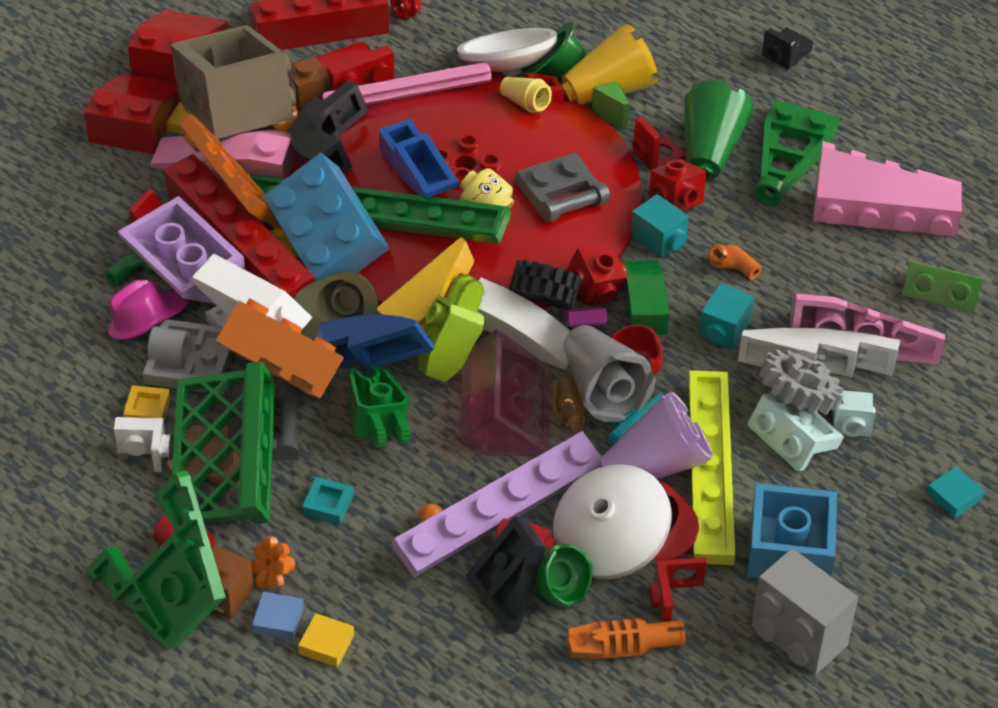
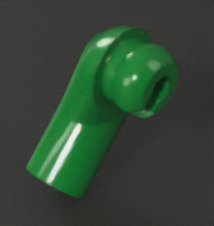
(125, 267)

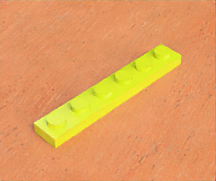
(713, 481)

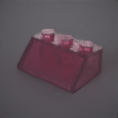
(505, 399)

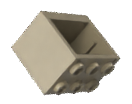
(233, 81)

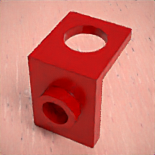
(648, 142)
(664, 580)

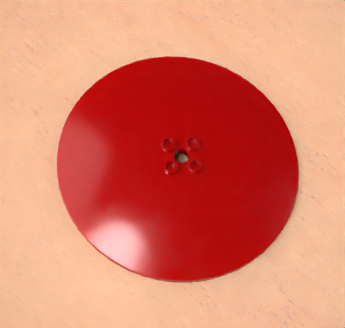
(489, 131)

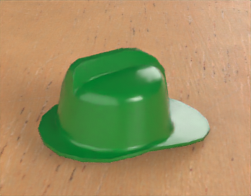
(561, 57)

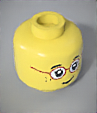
(486, 188)

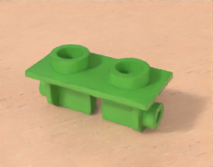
(942, 286)

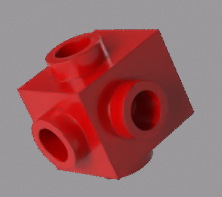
(679, 184)
(599, 271)

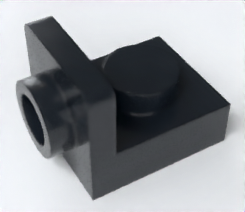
(785, 47)

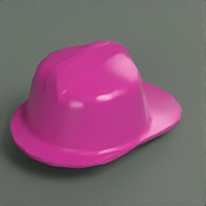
(140, 308)

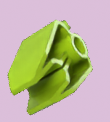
(453, 328)

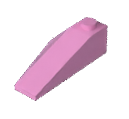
(257, 151)
(829, 312)

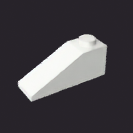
(229, 283)

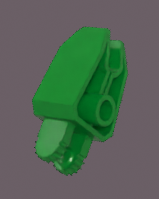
(377, 406)

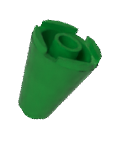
(714, 124)

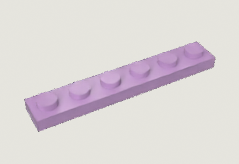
(504, 498)

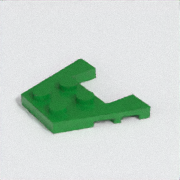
(178, 581)

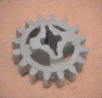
(801, 382)

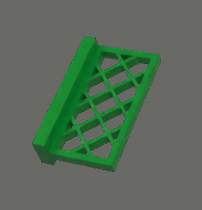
(255, 440)

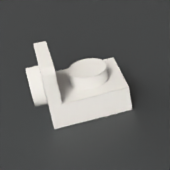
(142, 437)

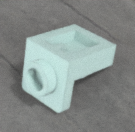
(854, 414)

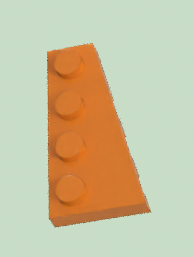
(226, 166)

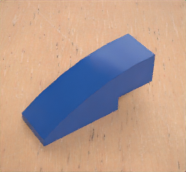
(416, 159)
(375, 339)

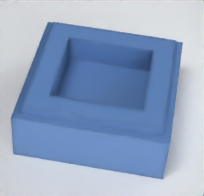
(278, 616)

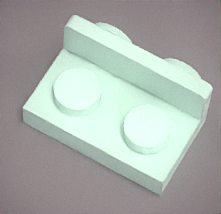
(792, 432)

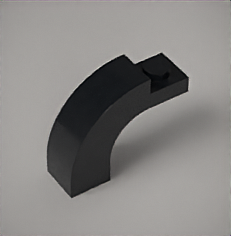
(323, 121)

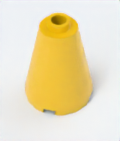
(613, 60)

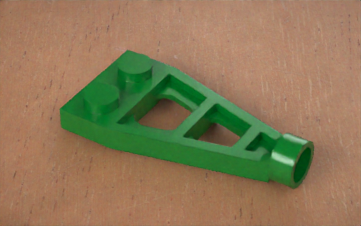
(799, 124)

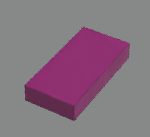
(583, 316)

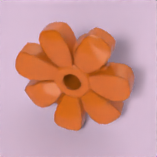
(271, 563)

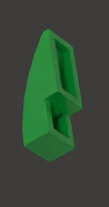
(646, 295)

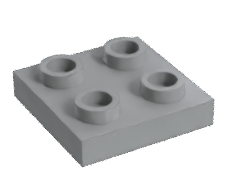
(182, 352)

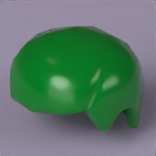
(564, 575)

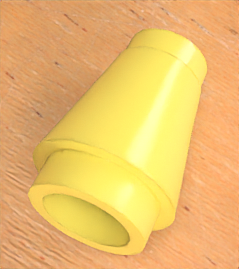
(527, 92)

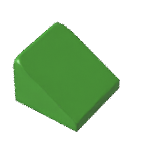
(611, 104)

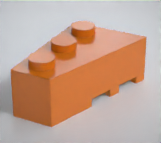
(280, 347)

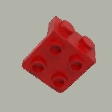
(358, 65)

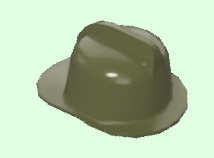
(336, 298)

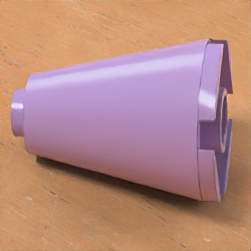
(662, 441)

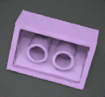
(177, 245)

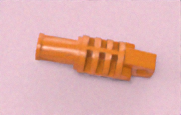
(622, 638)

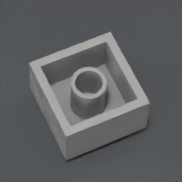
(803, 611)

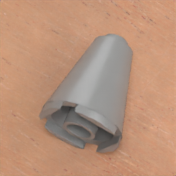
(608, 374)

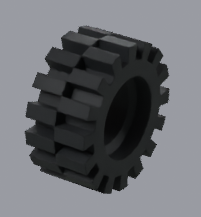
(545, 284)

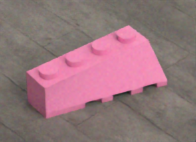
(884, 195)

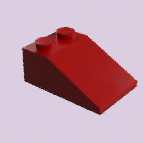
(150, 44)
(131, 112)

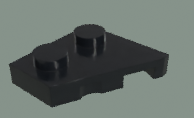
(508, 572)

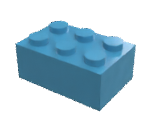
(325, 220)

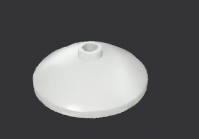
(509, 49)
(630, 528)

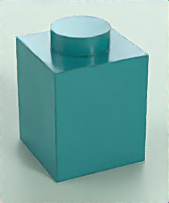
(659, 226)
(726, 316)

